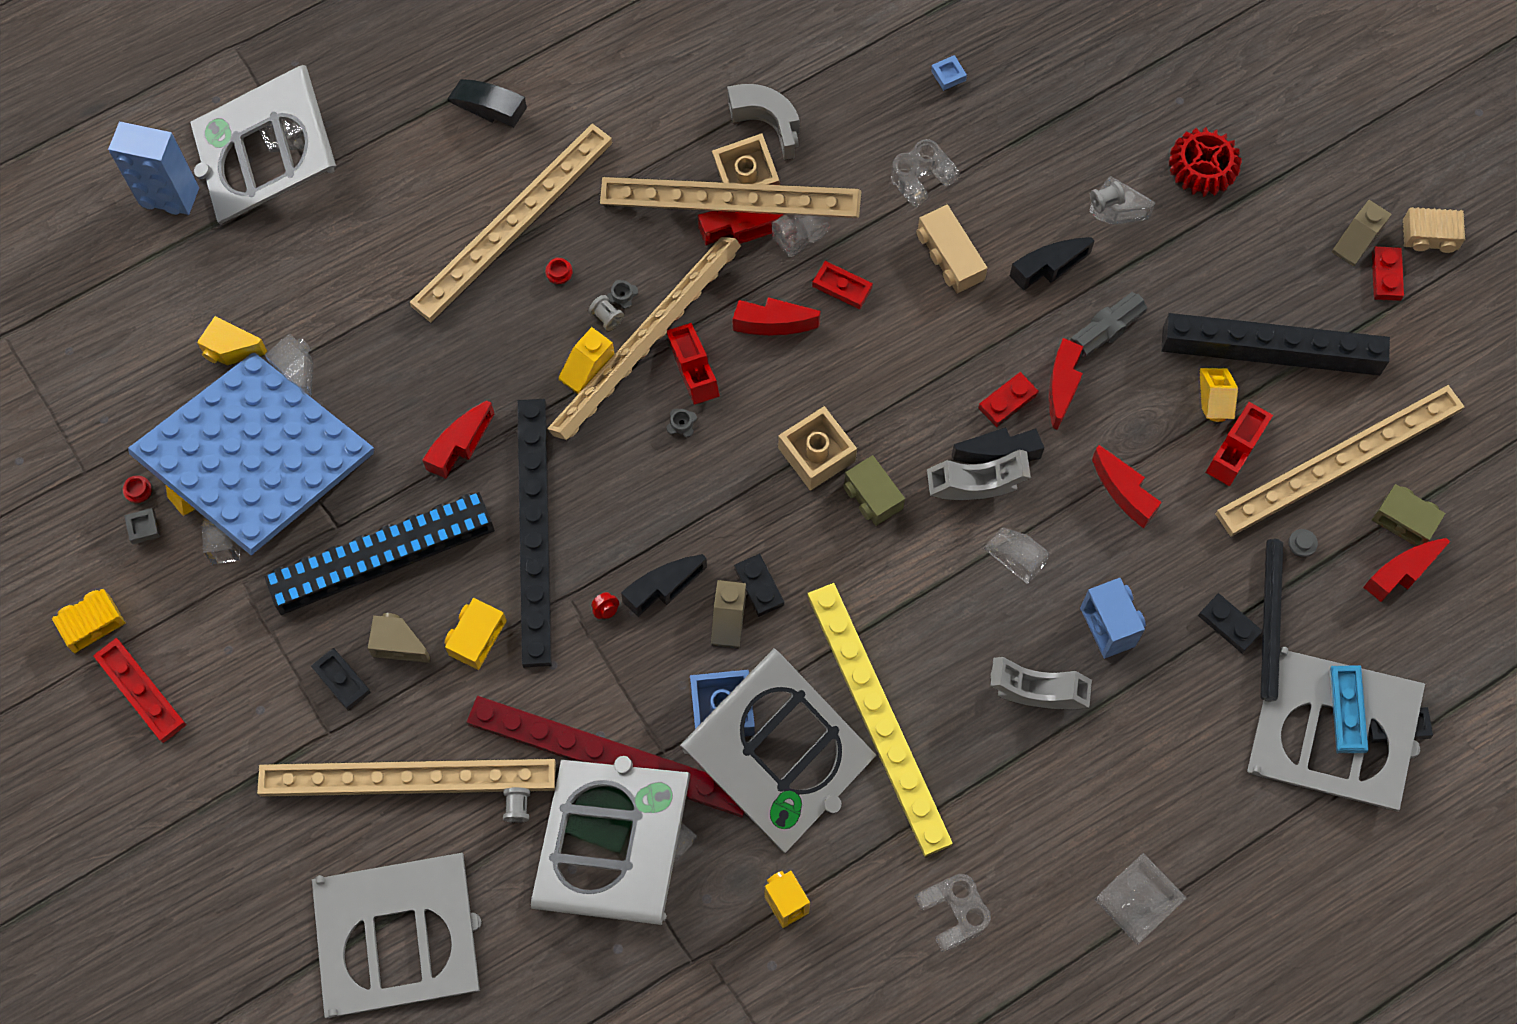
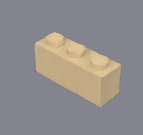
(951, 249)

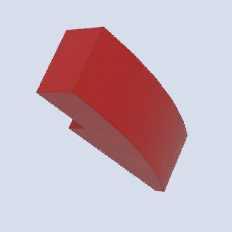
(735, 225)
(774, 318)
(693, 363)
(1064, 380)
(458, 440)
(1239, 443)
(1125, 487)
(1404, 568)

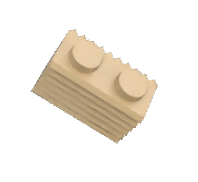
(1434, 229)

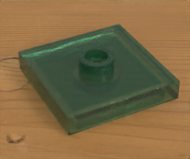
(602, 831)

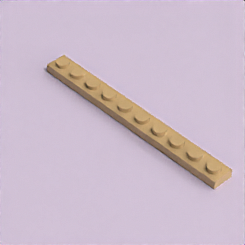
(731, 197)
(510, 223)
(643, 338)
(1339, 460)
(406, 777)

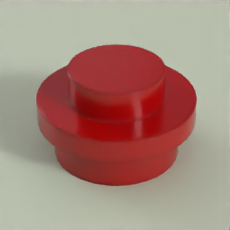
(559, 271)
(137, 489)
(604, 606)

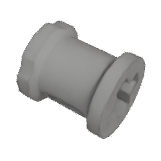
(1107, 197)
(606, 312)
(516, 804)

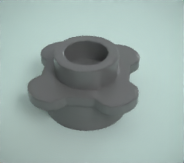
(622, 286)
(678, 415)

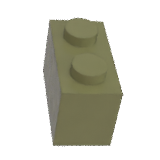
(873, 490)
(1408, 516)

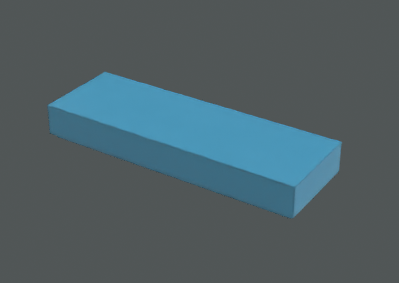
(1348, 709)

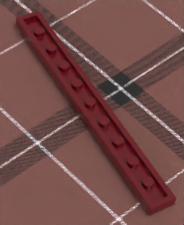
(590, 748)

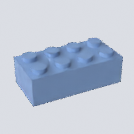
(154, 168)

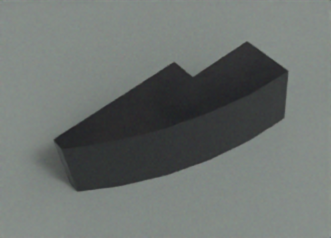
(488, 101)
(1050, 261)
(997, 445)
(663, 583)

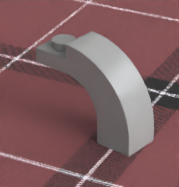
(767, 105)
(978, 481)
(1040, 689)

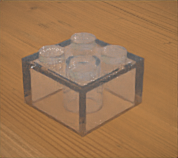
(1140, 898)

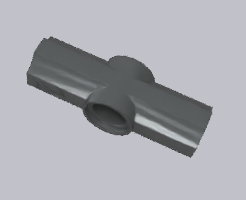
(1110, 323)

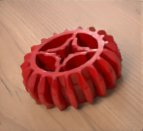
(1204, 170)

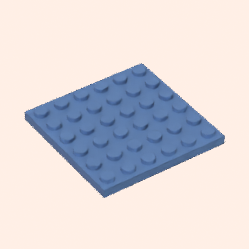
(251, 452)

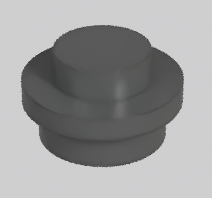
(1303, 543)

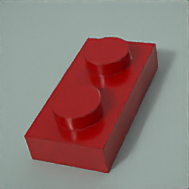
(1387, 273)
(842, 285)
(1008, 399)

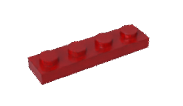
(139, 690)

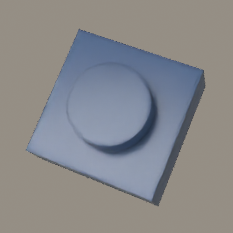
(948, 72)

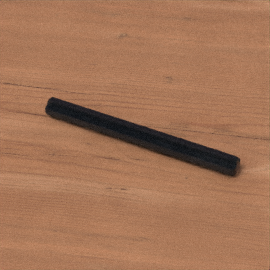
(1271, 620)

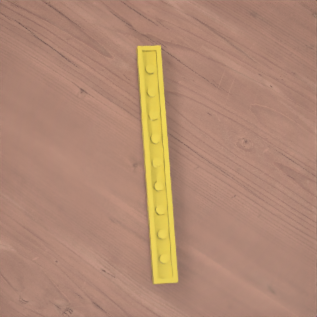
(880, 720)

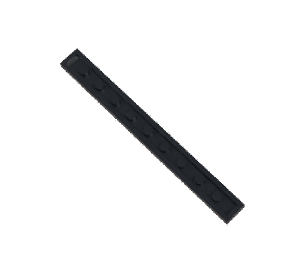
(534, 534)

